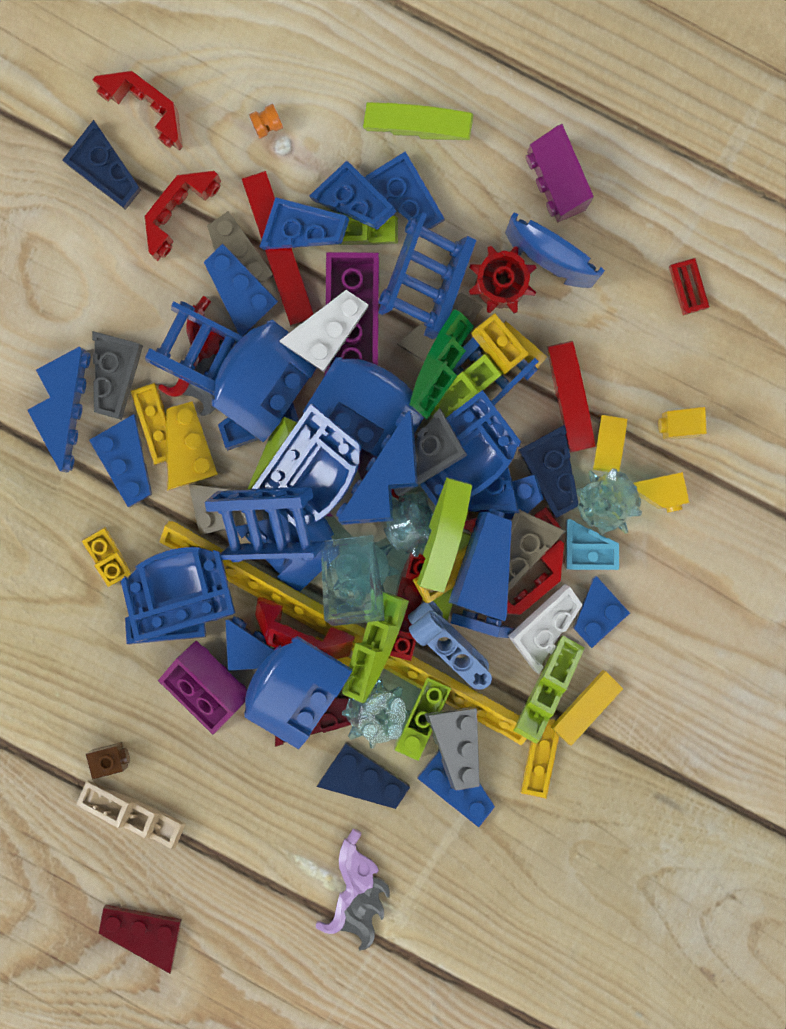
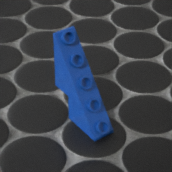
(58, 415)
(389, 471)
(244, 647)

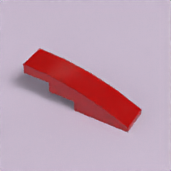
(571, 396)

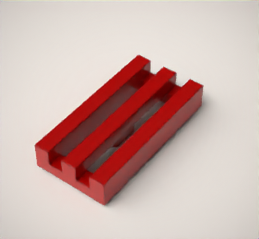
(679, 288)

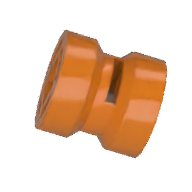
(266, 121)

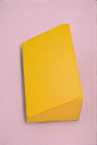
(499, 343)

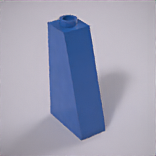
(485, 567)

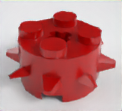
(497, 265)

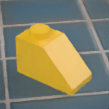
(683, 423)
(664, 492)

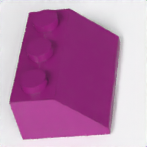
(559, 174)
(204, 687)

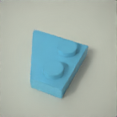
(589, 549)

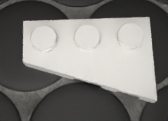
(326, 330)
(542, 628)

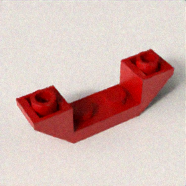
(117, 85)
(201, 183)
(543, 583)
(406, 589)
(268, 615)

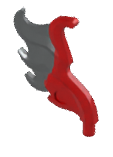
(201, 364)

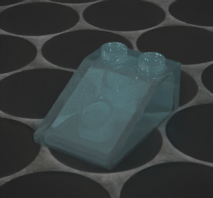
(351, 581)

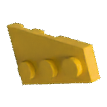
(187, 448)

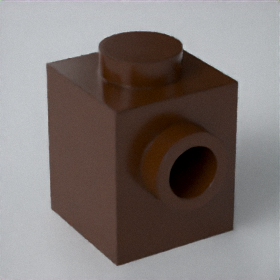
(108, 760)

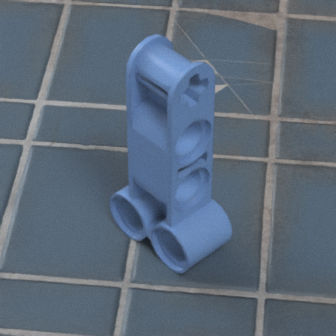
(430, 626)

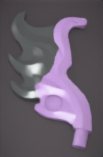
(360, 898)

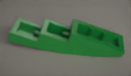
(437, 368)

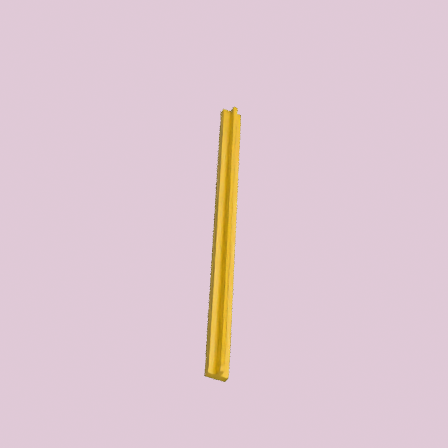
(312, 614)

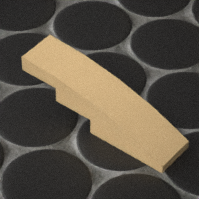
(130, 814)

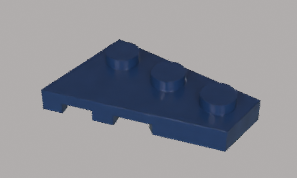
(101, 166)
(551, 463)
(363, 778)

